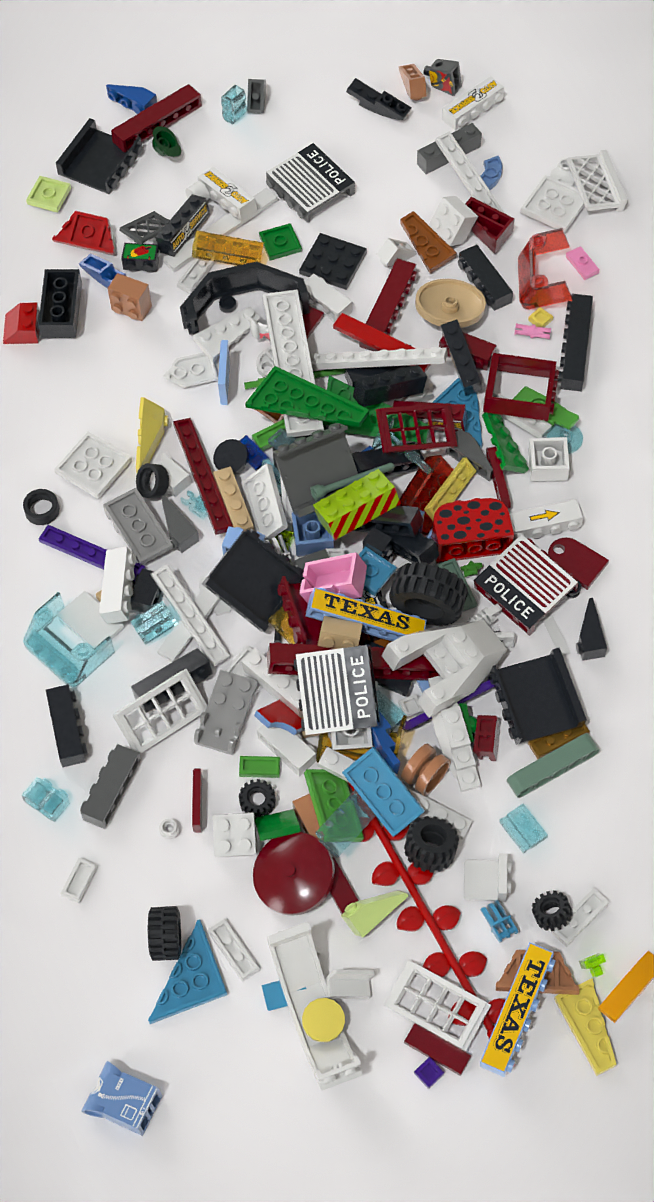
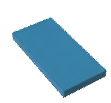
(383, 791)

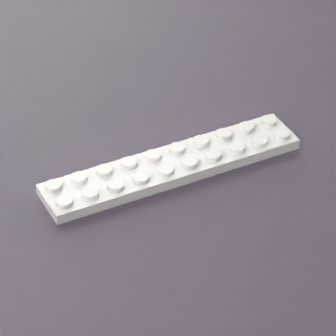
(290, 349)

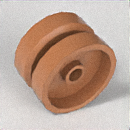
(425, 769)

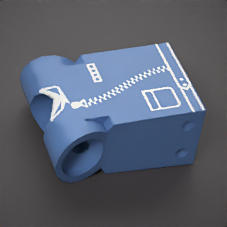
(123, 1099)

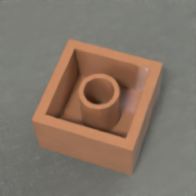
(129, 297)

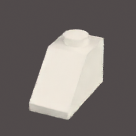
(395, 249)
(178, 477)

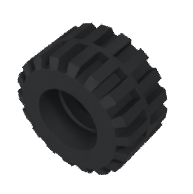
(428, 856)
(164, 933)

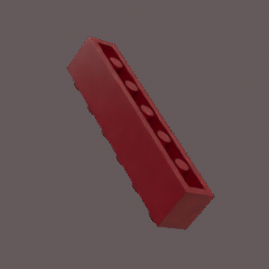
(159, 114)
(392, 298)

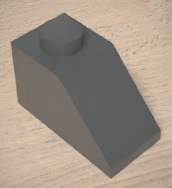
(256, 95)

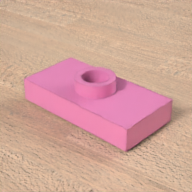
(582, 263)

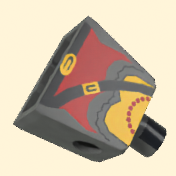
(444, 76)

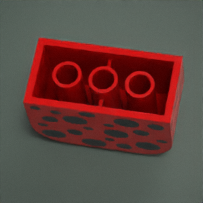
(472, 529)

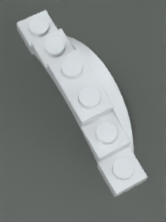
(455, 743)

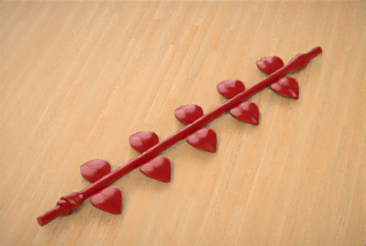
(444, 918)

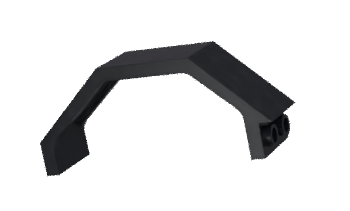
(237, 281)

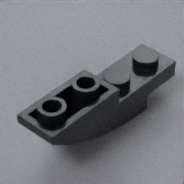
(374, 101)

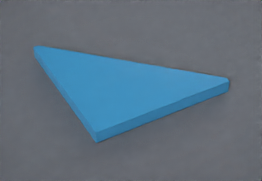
(455, 395)
(192, 980)

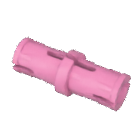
(532, 331)

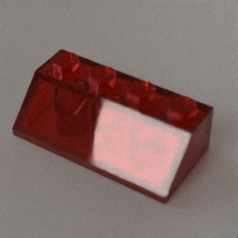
(425, 486)

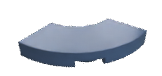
(492, 171)

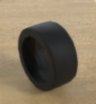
(143, 481)
(37, 495)

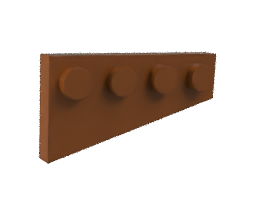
(428, 244)

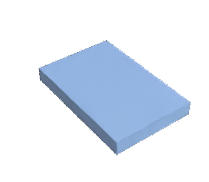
(224, 369)

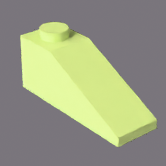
(367, 913)

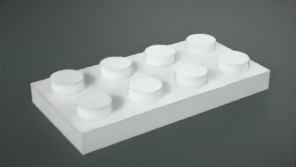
(264, 502)

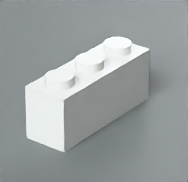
(327, 298)
(288, 747)

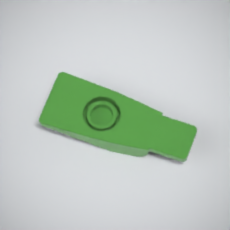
(560, 415)

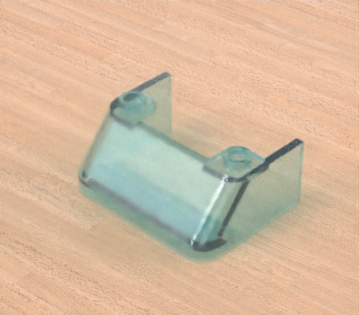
(67, 664)

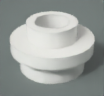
(169, 823)

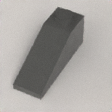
(469, 448)
(180, 530)

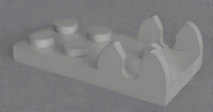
(137, 526)
(225, 712)

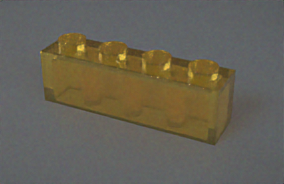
(226, 249)

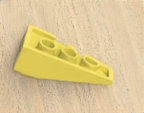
(151, 430)

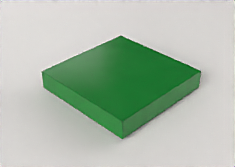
(280, 241)
(277, 825)

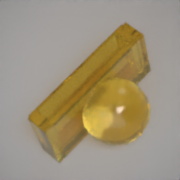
(280, 623)

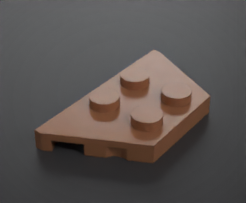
(558, 980)

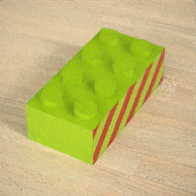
(356, 504)

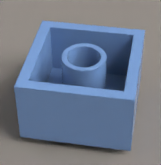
(310, 535)

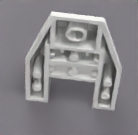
(458, 652)

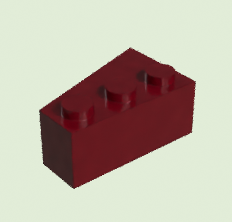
(491, 225)

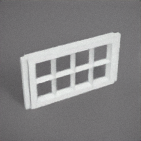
(129, 731)
(472, 1024)

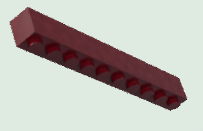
(282, 655)

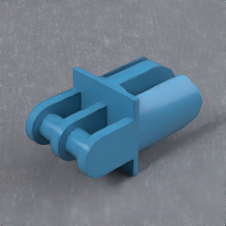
(498, 919)

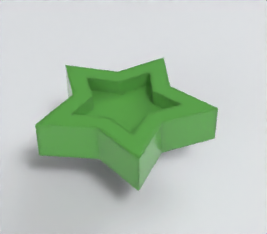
(471, 568)

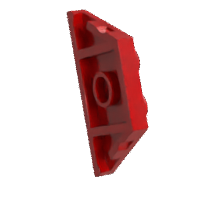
(87, 232)

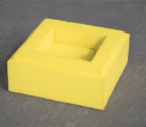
(540, 318)

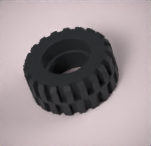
(428, 593)

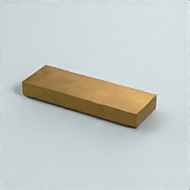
(547, 744)

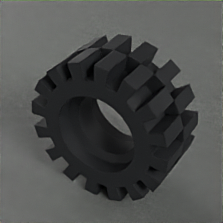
(257, 787)
(552, 920)

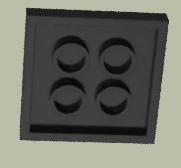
(333, 260)

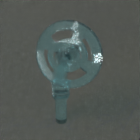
(413, 456)

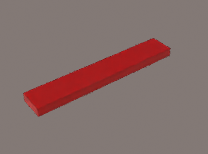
(370, 336)

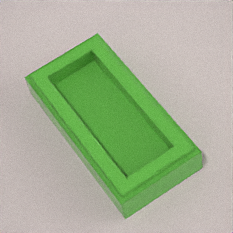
(259, 766)

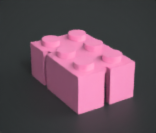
(336, 574)

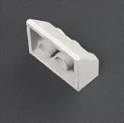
(352, 739)

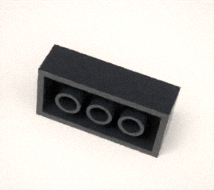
(60, 303)

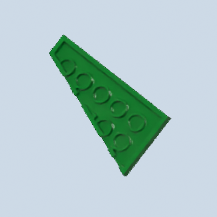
(370, 425)

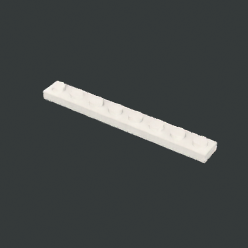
(378, 358)
(336, 763)

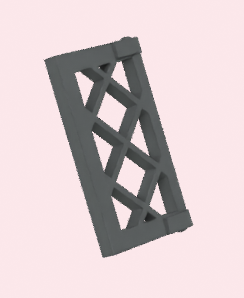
(136, 224)

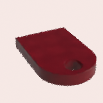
(578, 560)

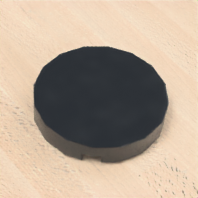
(231, 454)

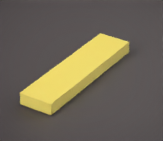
(452, 486)

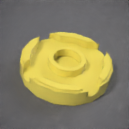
(323, 1020)

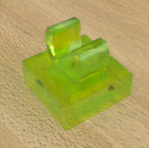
(592, 963)

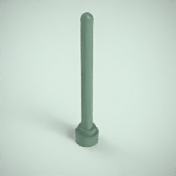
(319, 491)

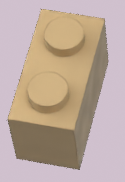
(339, 633)

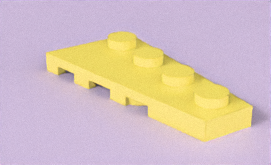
(588, 1026)

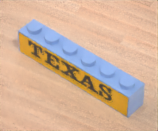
(375, 618)
(517, 1009)

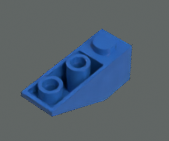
(131, 97)

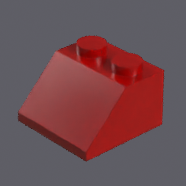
(22, 324)

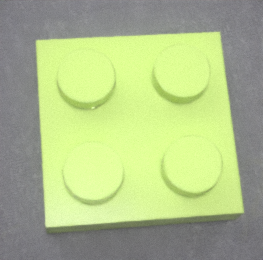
(48, 194)

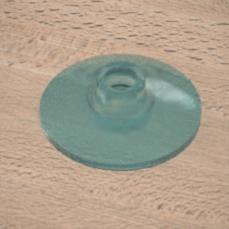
(574, 436)

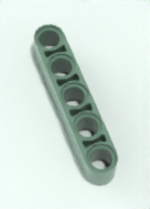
(552, 765)

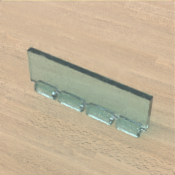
(345, 824)

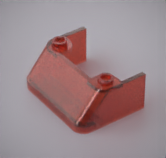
(534, 288)

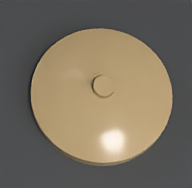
(450, 300)

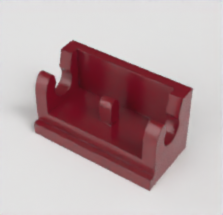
(487, 737)

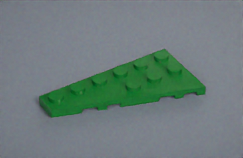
(295, 396)

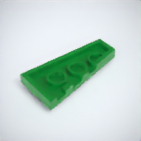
(506, 447)

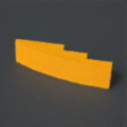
(629, 988)

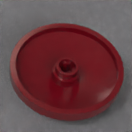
(293, 874)

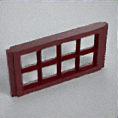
(384, 429)

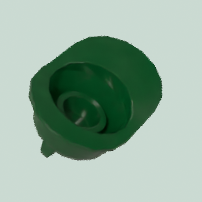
(165, 142)

